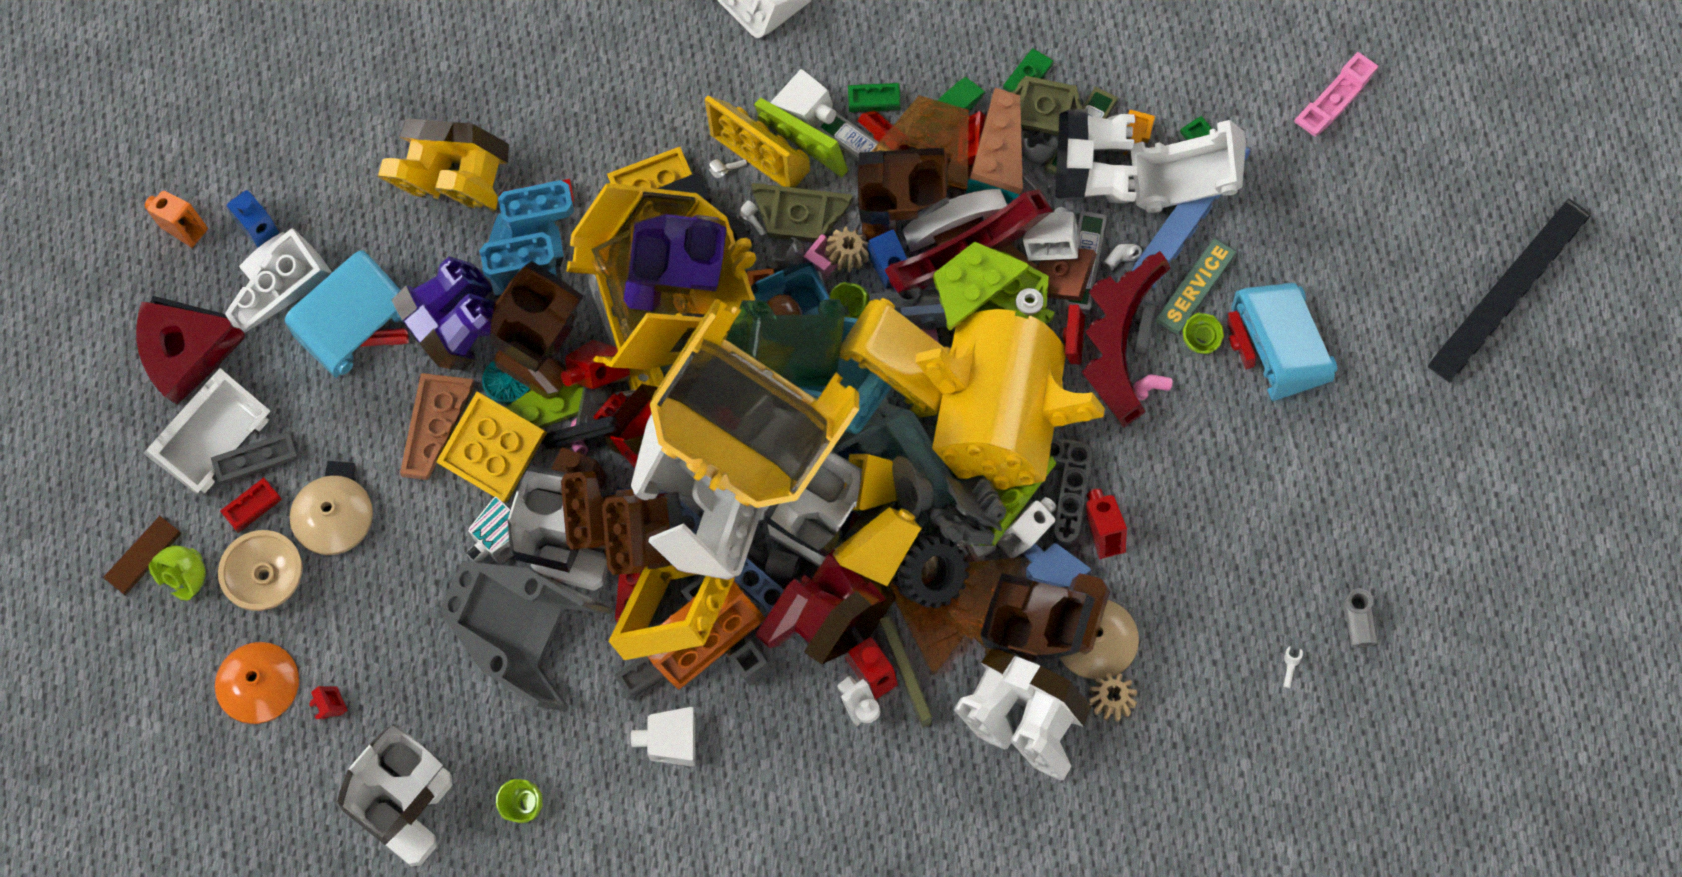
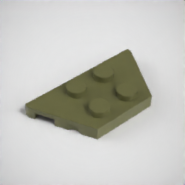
(1043, 102)
(799, 211)

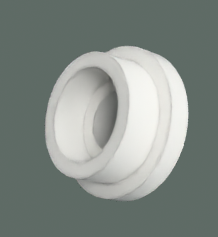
(1029, 308)

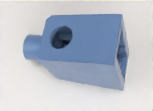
(1054, 565)

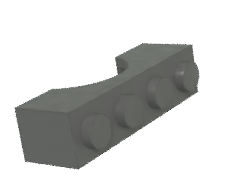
(743, 654)

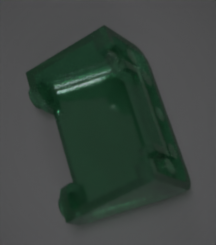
(794, 346)

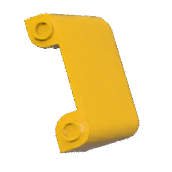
(888, 348)

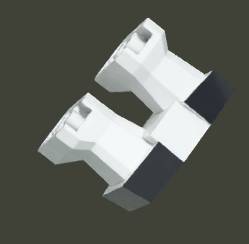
(1077, 173)
(539, 520)
(815, 520)

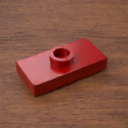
(877, 126)
(1074, 334)
(1240, 341)
(250, 505)

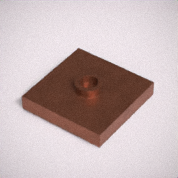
(1068, 276)

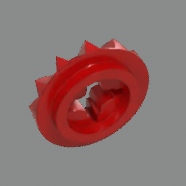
(610, 406)

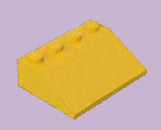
(756, 143)

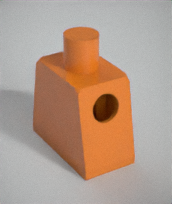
(168, 210)

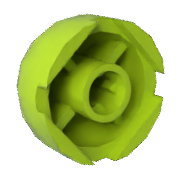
(179, 567)

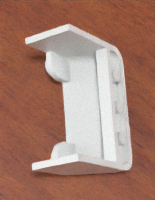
(722, 536)

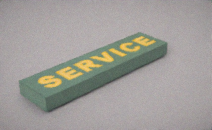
(1196, 286)

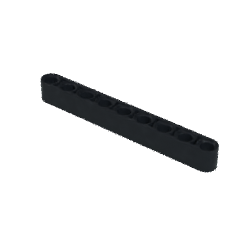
(1508, 290)

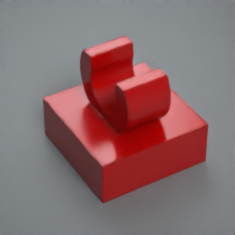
(328, 702)

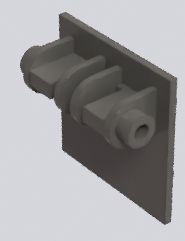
(978, 502)

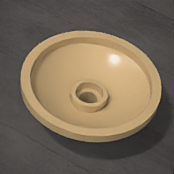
(341, 526)
(249, 558)
(1112, 650)

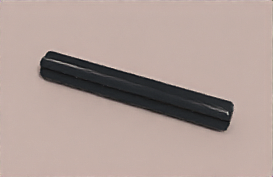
(581, 432)

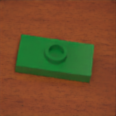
(1033, 65)
(874, 97)

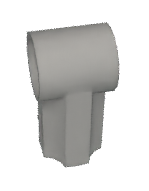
(1360, 621)

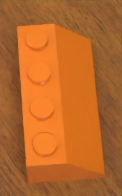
(734, 622)

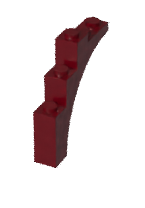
(994, 232)
(1110, 335)

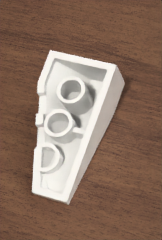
(281, 279)

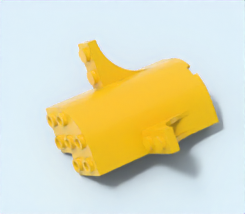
(1002, 398)

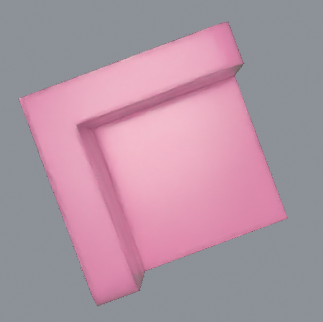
(817, 256)

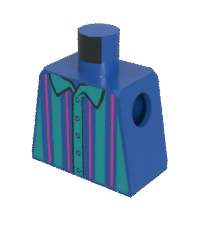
(249, 215)

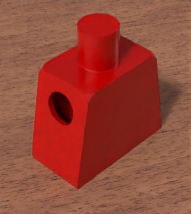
(588, 373)
(1105, 524)
(872, 665)

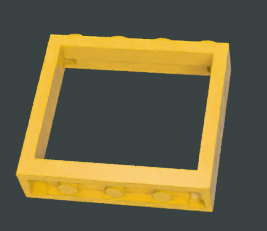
(634, 638)

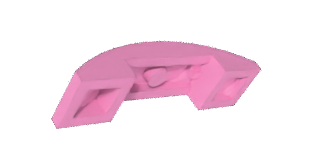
(1338, 95)

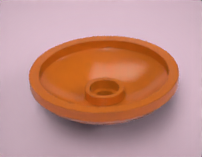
(266, 695)

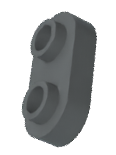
(1144, 317)

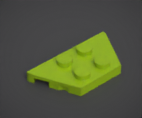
(1030, 279)
(973, 280)

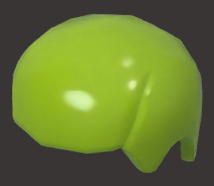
(852, 296)
(1205, 328)
(509, 801)

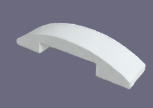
(958, 211)

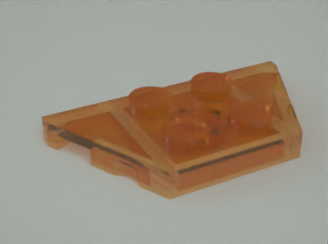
(973, 603)
(930, 628)

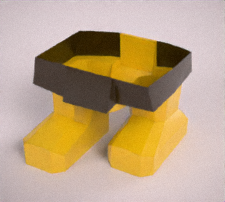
(434, 149)

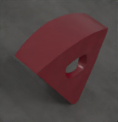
(182, 346)

